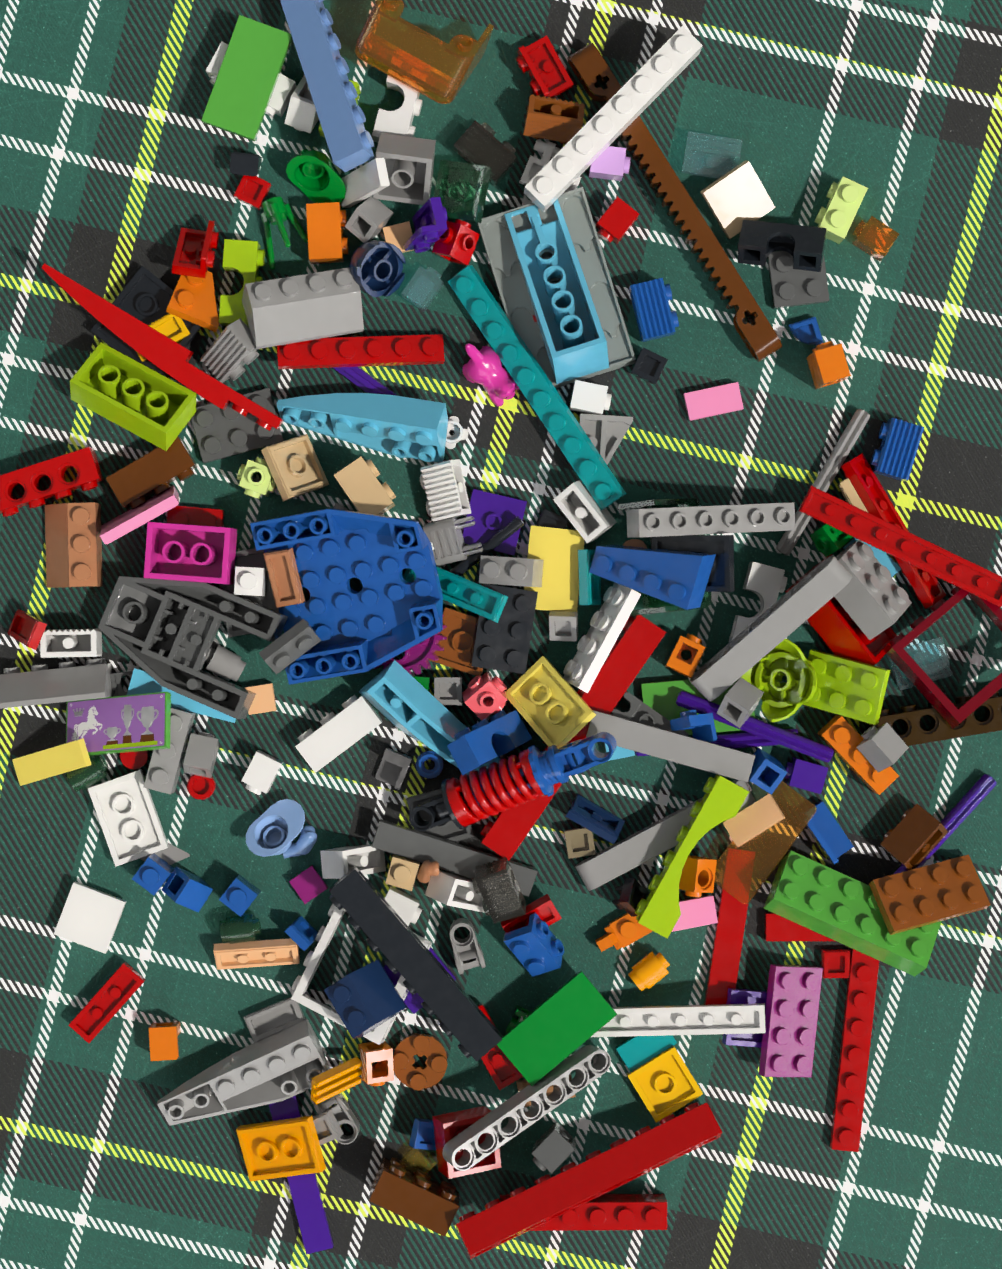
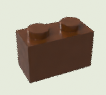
(913, 837)

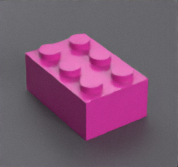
(190, 553)

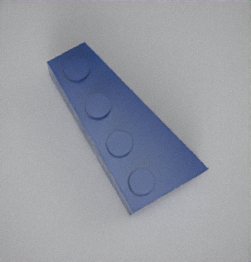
(660, 573)

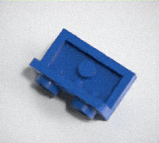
(535, 946)

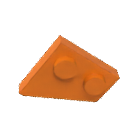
(195, 301)

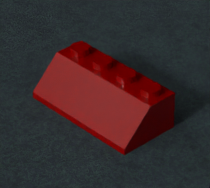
(844, 635)

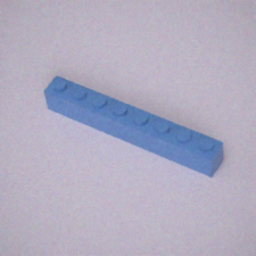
(329, 82)

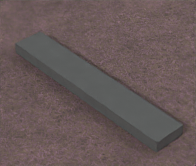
(450, 855)

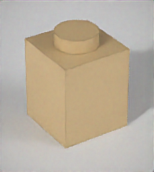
(402, 872)

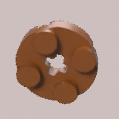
(420, 1045)

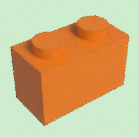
(325, 232)
(828, 364)

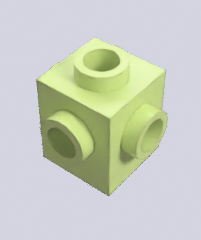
(256, 489)

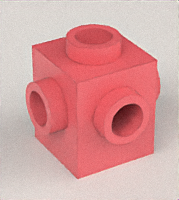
(485, 695)

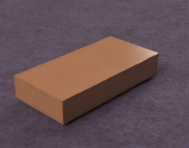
(284, 577)

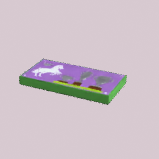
(121, 723)

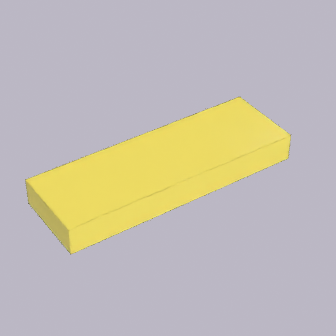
(51, 762)

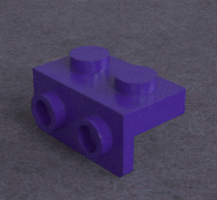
(428, 225)

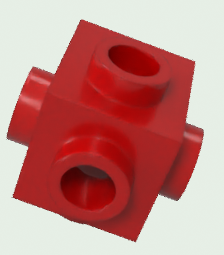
(457, 242)

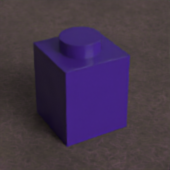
(806, 775)

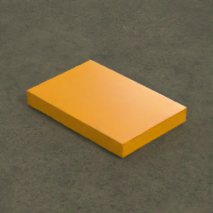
(281, 1148)

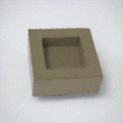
(579, 842)

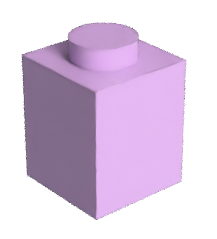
(610, 164)

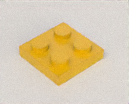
(665, 1084)

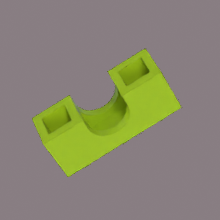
(245, 259)

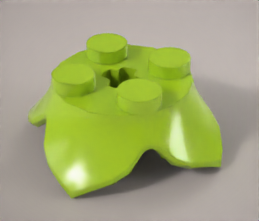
(779, 698)

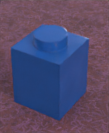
(766, 771)
(153, 874)
(187, 889)
(239, 895)

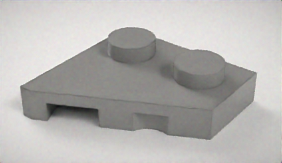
(605, 432)

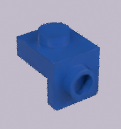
(701, 725)

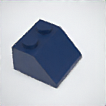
(365, 999)

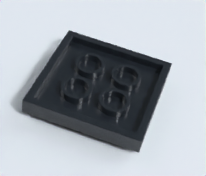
(147, 301)

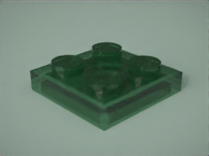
(462, 189)

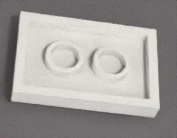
(128, 818)

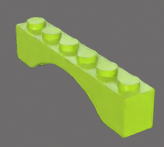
(719, 804)

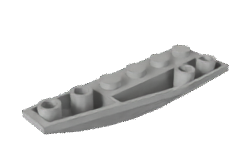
(250, 1077)

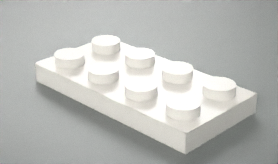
(601, 637)

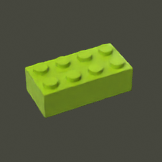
(133, 396)

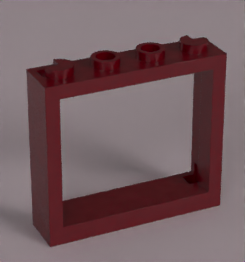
(921, 679)

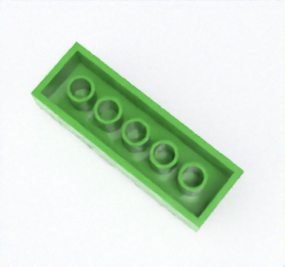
(845, 913)

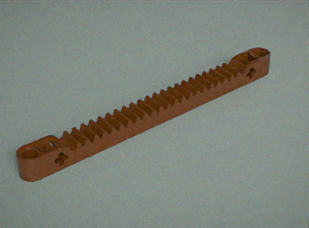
(760, 336)

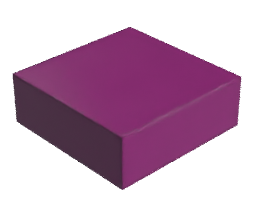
(308, 884)

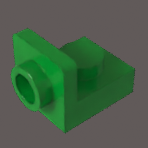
(829, 539)

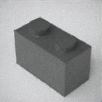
(553, 1148)

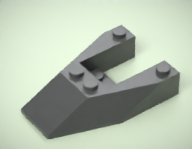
(172, 628)

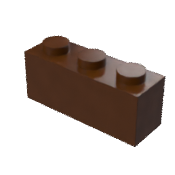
(152, 474)

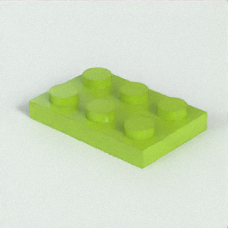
(848, 687)

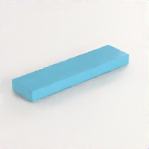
(143, 683)

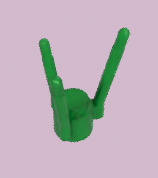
(276, 212)

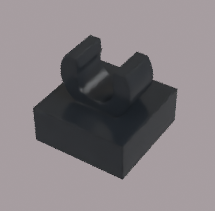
(630, 896)

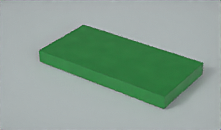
(556, 1028)

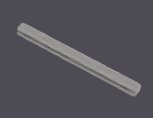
(826, 476)

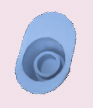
(275, 828)

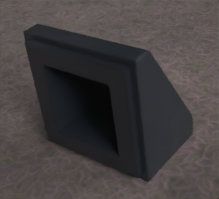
(245, 164)

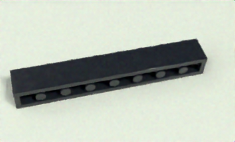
(415, 963)

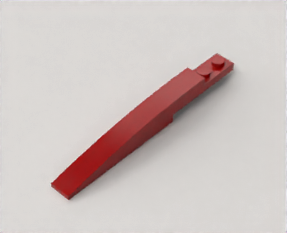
(162, 351)

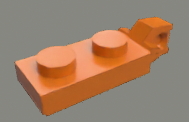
(622, 933)

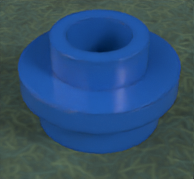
(424, 772)

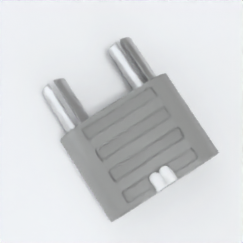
(448, 540)

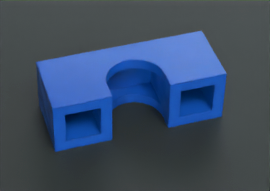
(488, 740)

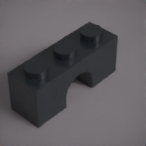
(762, 238)

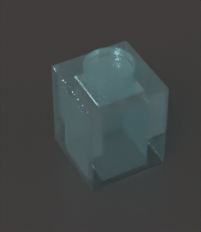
(423, 288)

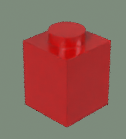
(616, 221)

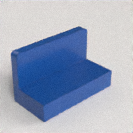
(828, 833)

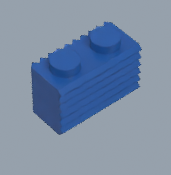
(653, 309)
(897, 449)

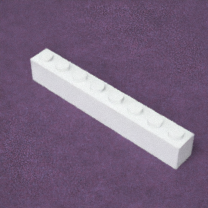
(613, 119)

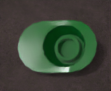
(315, 177)

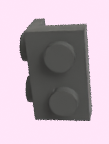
(289, 646)

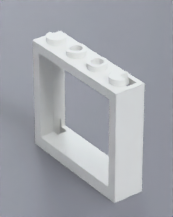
(312, 962)

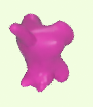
(487, 370)

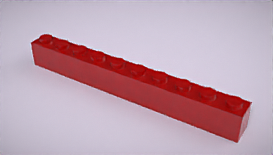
(611, 683)
(587, 1180)

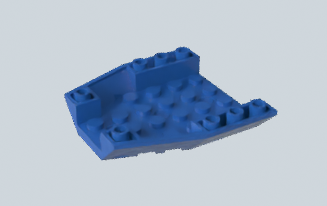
(356, 626)

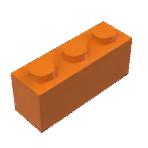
(844, 741)

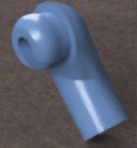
(304, 843)

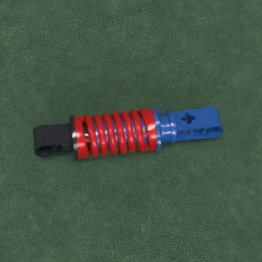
(510, 782)

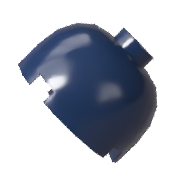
(377, 268)

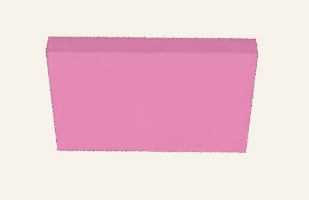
(142, 514)

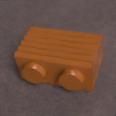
(553, 119)

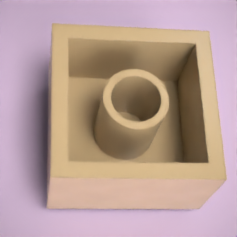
(364, 489)

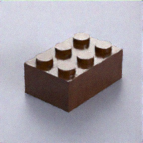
(415, 1196)

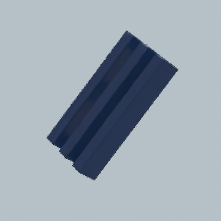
(595, 818)

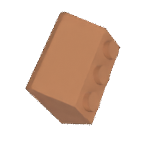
(73, 545)

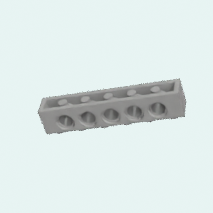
(710, 520)

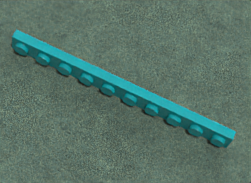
(536, 387)

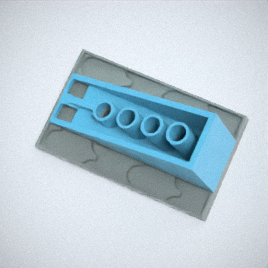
(557, 271)

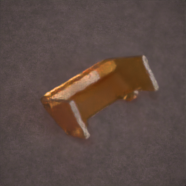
(417, 56)

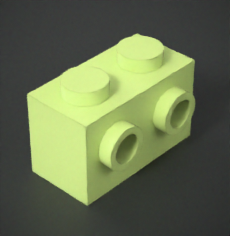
(841, 208)

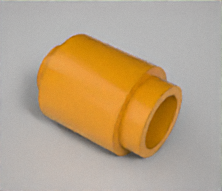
(649, 970)

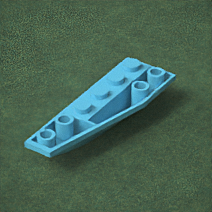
(374, 421)
(414, 710)

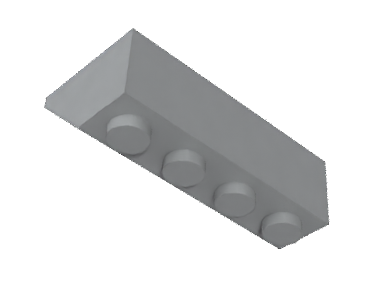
(303, 308)
(55, 685)

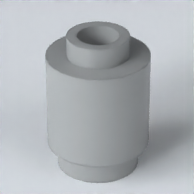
(224, 663)

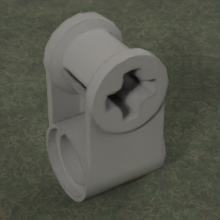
(467, 950)
(342, 1114)

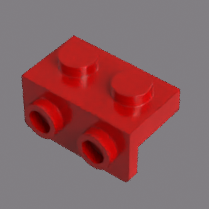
(544, 68)
(195, 251)

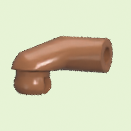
(427, 870)

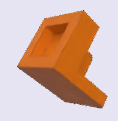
(164, 1041)

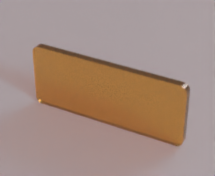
(747, 867)

